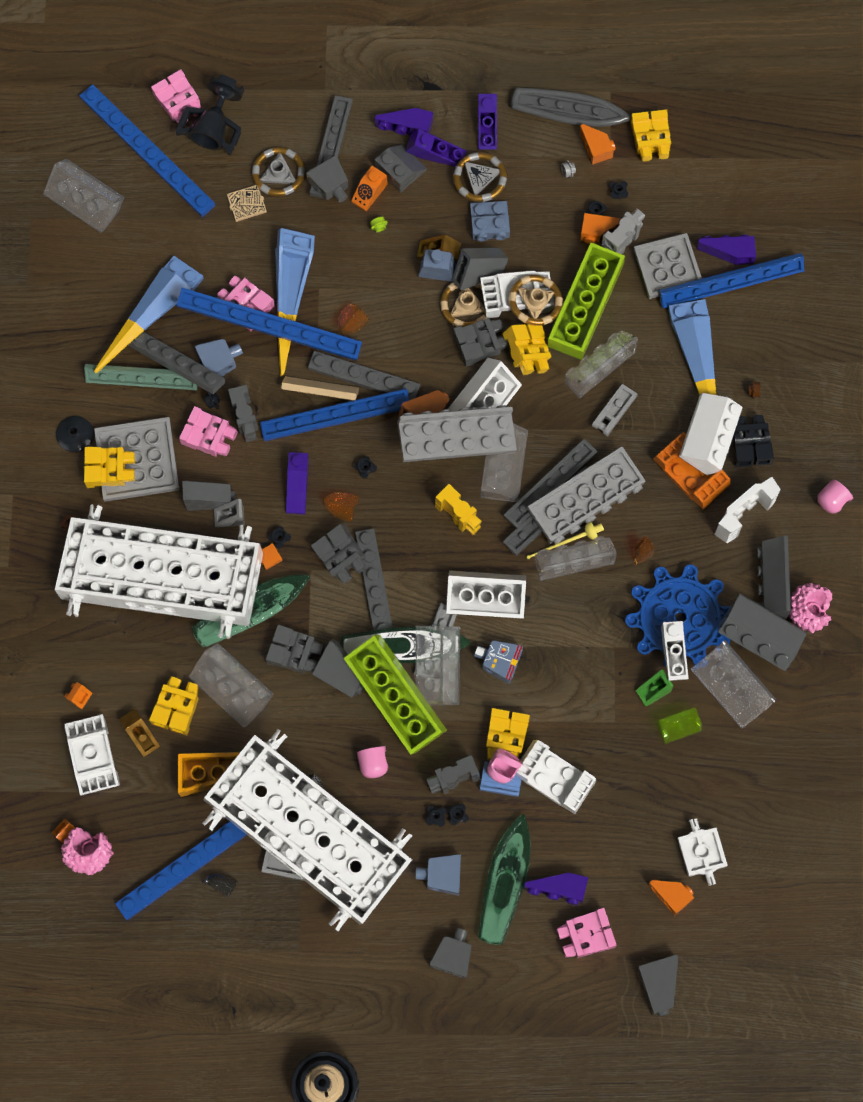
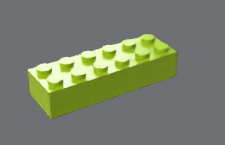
(586, 301)
(395, 694)

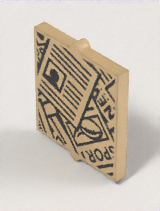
(246, 203)

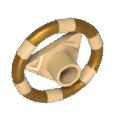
(535, 300)
(465, 305)

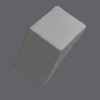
(229, 514)

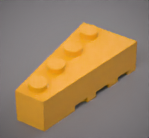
(201, 770)

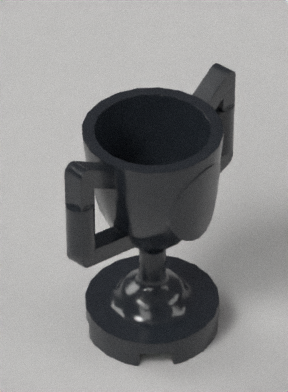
(211, 124)

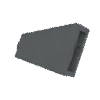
(478, 263)
(206, 495)
(335, 670)
(659, 984)

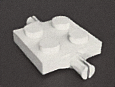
(702, 852)

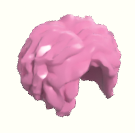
(809, 607)
(86, 853)

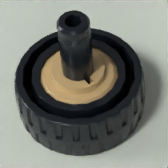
(325, 1078)

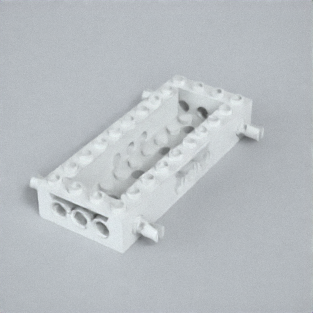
(154, 586)
(297, 842)

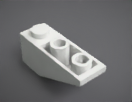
(674, 650)

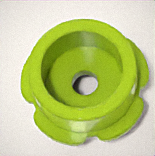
(378, 224)

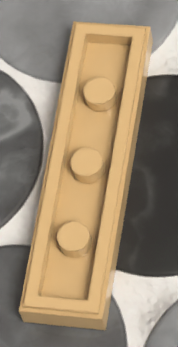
(320, 388)

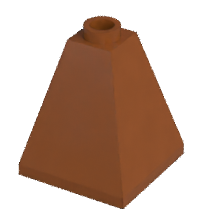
(433, 402)

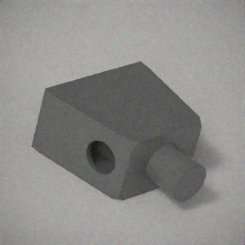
(329, 179)
(453, 955)

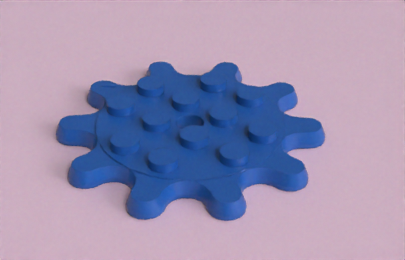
(677, 596)

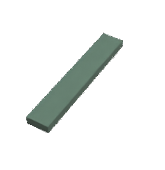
(137, 377)

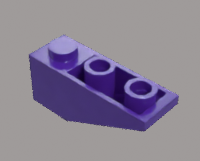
(405, 121)
(487, 121)
(434, 149)
(731, 249)
(563, 886)

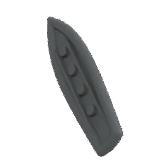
(568, 107)

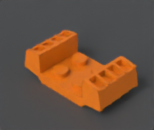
(690, 480)

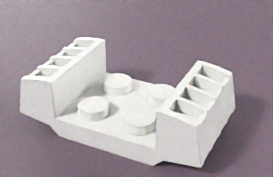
(497, 290)
(764, 493)
(91, 755)
(555, 777)

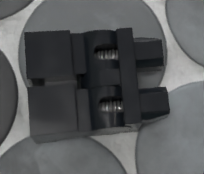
(756, 444)

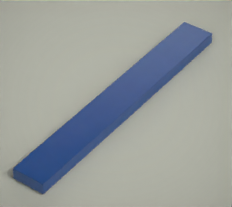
(732, 280)
(333, 415)

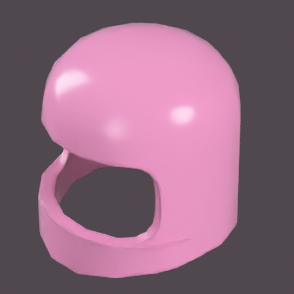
(834, 496)
(373, 762)
(503, 766)

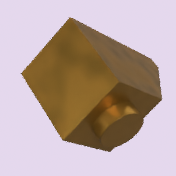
(441, 243)
(139, 732)

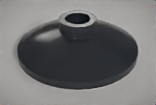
(78, 441)

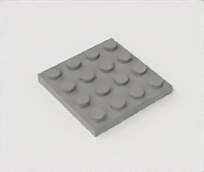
(154, 457)

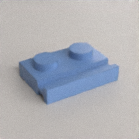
(489, 785)

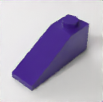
(297, 483)

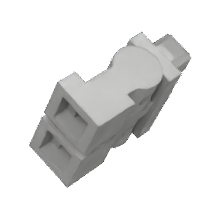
(628, 229)

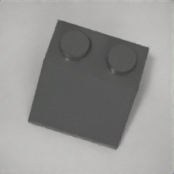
(399, 167)

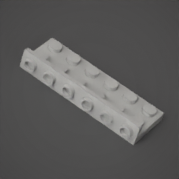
(456, 433)
(586, 495)

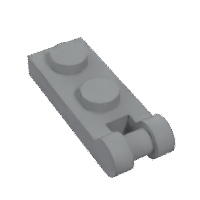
(615, 409)

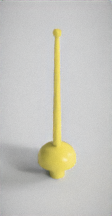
(590, 531)

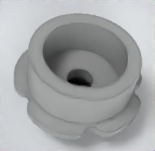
(568, 169)

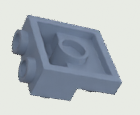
(490, 220)

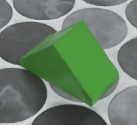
(655, 688)

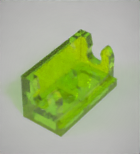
(680, 725)

